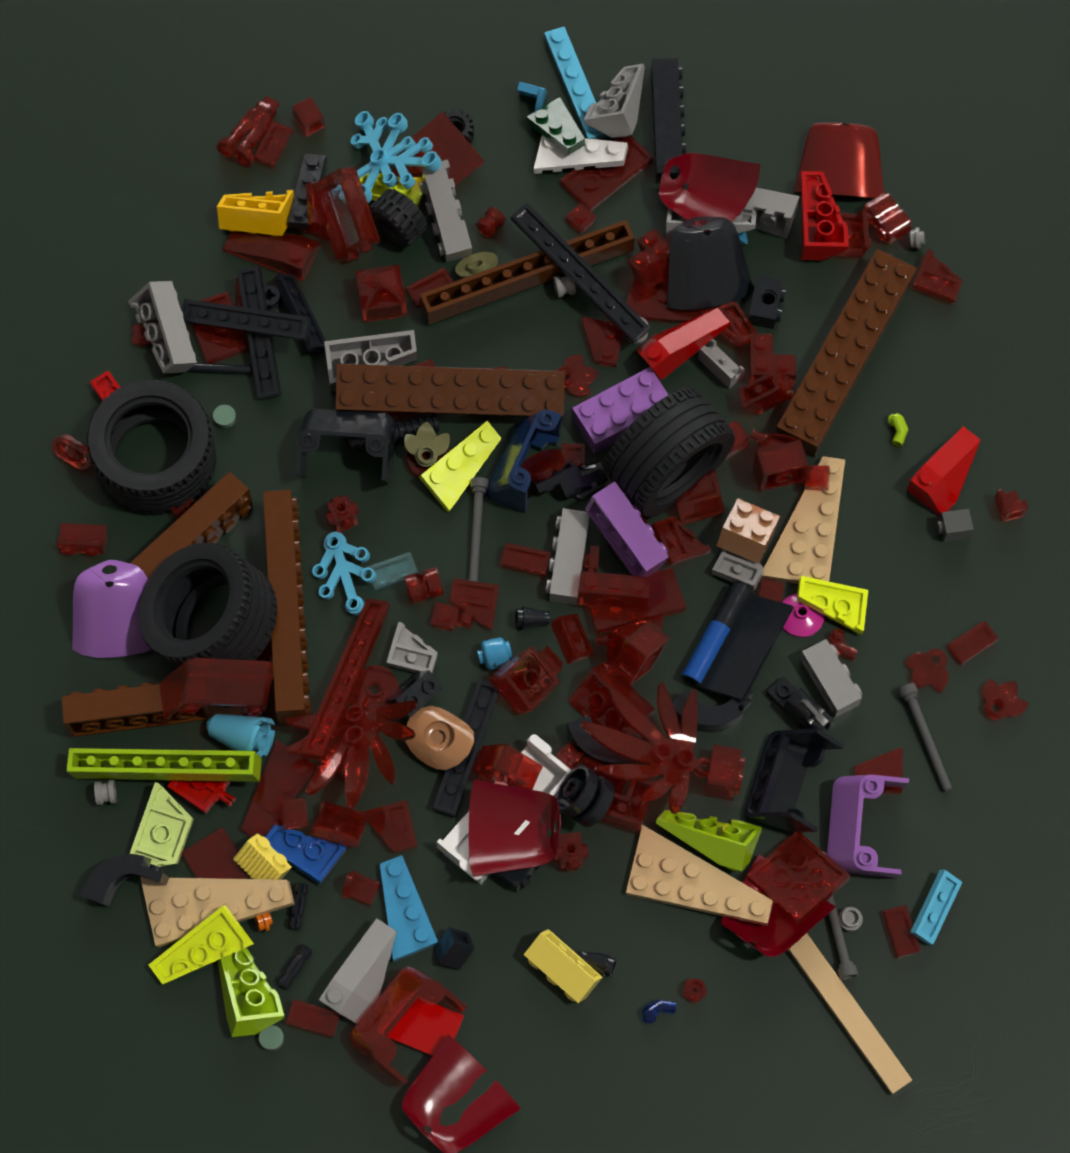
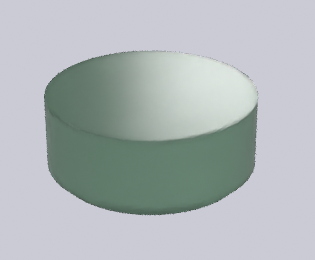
(224, 416)
(271, 1038)

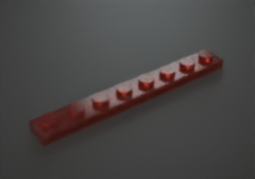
(345, 680)

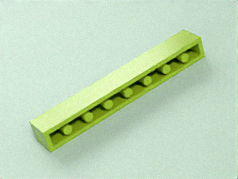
(164, 764)

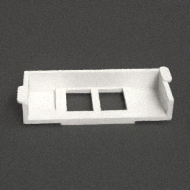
(552, 774)

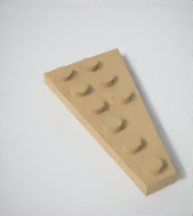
(810, 533)
(681, 879)
(188, 901)

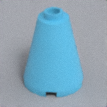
(242, 732)

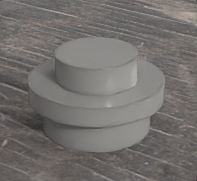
(917, 238)
(850, 919)

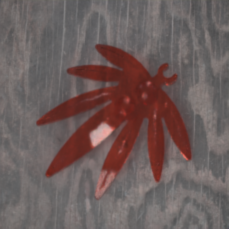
(357, 734)
(668, 758)

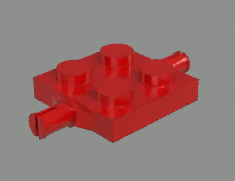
(202, 793)

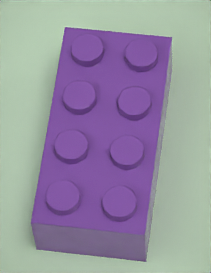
(613, 410)
(626, 531)

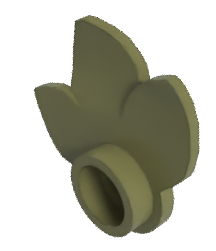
(426, 442)

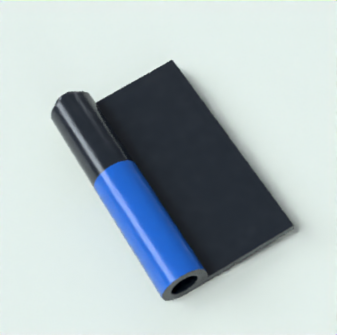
(736, 642)

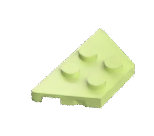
(162, 829)

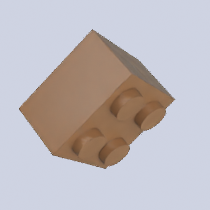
(748, 531)

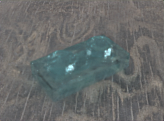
(392, 570)

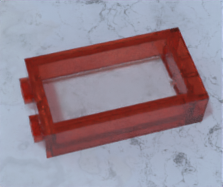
(346, 213)

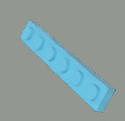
(572, 77)

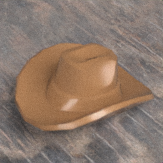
(440, 738)

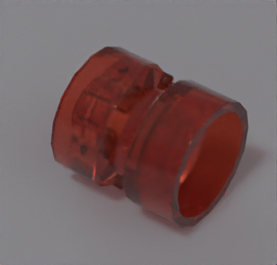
(423, 585)

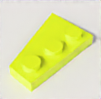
(836, 601)

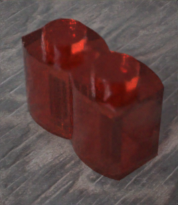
(887, 218)

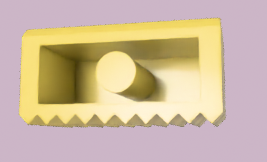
(262, 860)

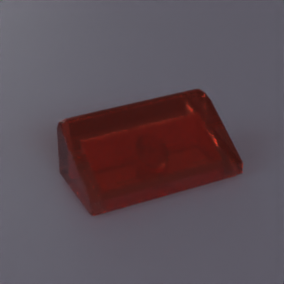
(572, 638)

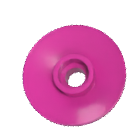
(802, 625)

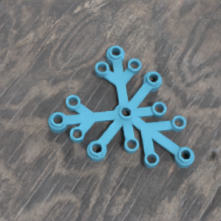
(385, 156)

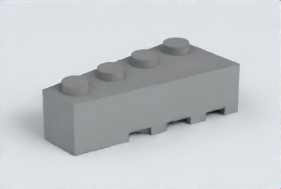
(773, 211)
(446, 213)
(164, 325)
(379, 349)

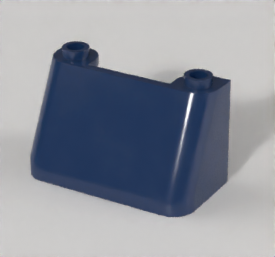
(510, 481)

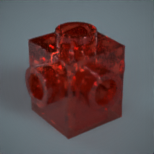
(342, 513)
(571, 843)

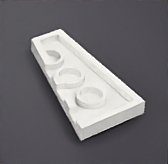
(594, 153)

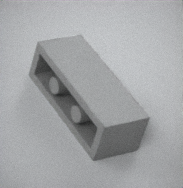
(831, 677)

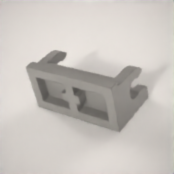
(721, 364)

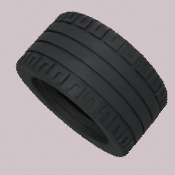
(137, 405)
(668, 451)
(183, 582)

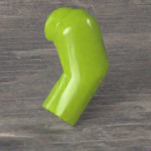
(901, 428)

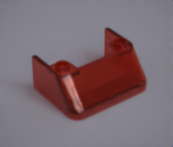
(217, 683)
(371, 1031)

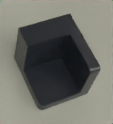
(454, 948)

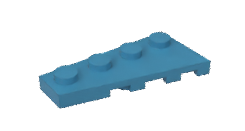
(405, 910)

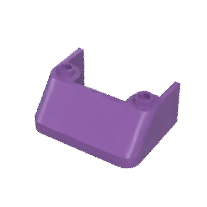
(846, 822)

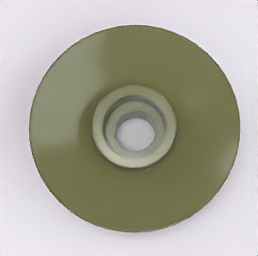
(476, 263)

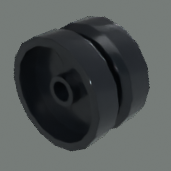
(585, 796)

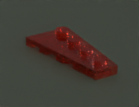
(652, 305)
(282, 777)

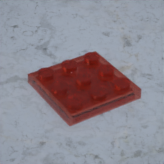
(798, 877)

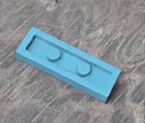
(936, 907)

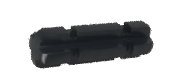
(297, 910)
(294, 966)

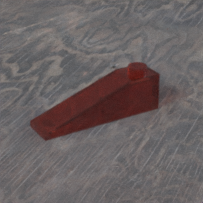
(281, 253)

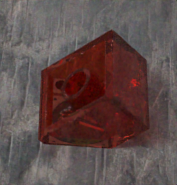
(525, 681)

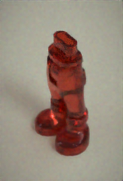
(258, 121)

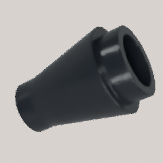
(530, 617)
(601, 962)

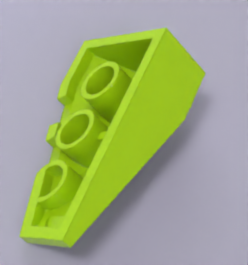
(722, 842)
(247, 996)

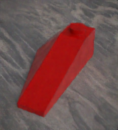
(944, 474)

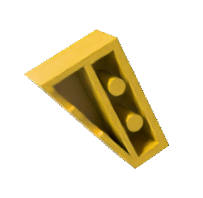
(255, 214)

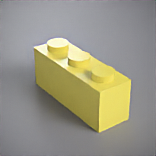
(562, 966)

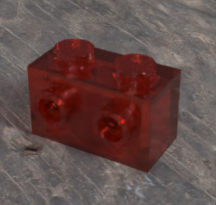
(766, 392)

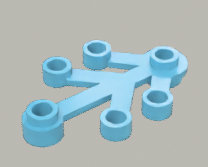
(343, 569)

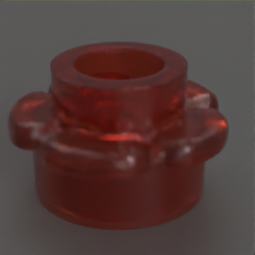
(694, 996)

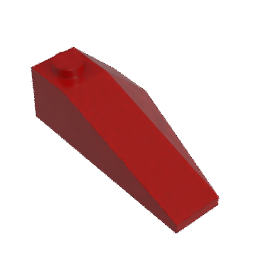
(821, 223)
(674, 346)

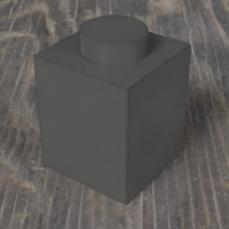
(955, 525)

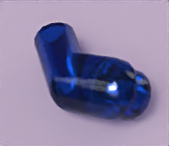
(656, 1007)

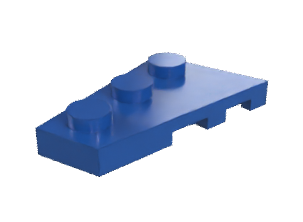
(305, 853)

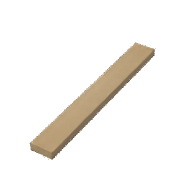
(849, 1014)

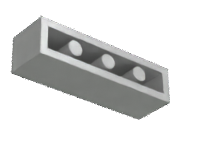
(569, 556)

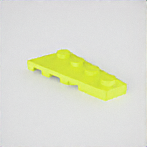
(455, 470)
(205, 944)

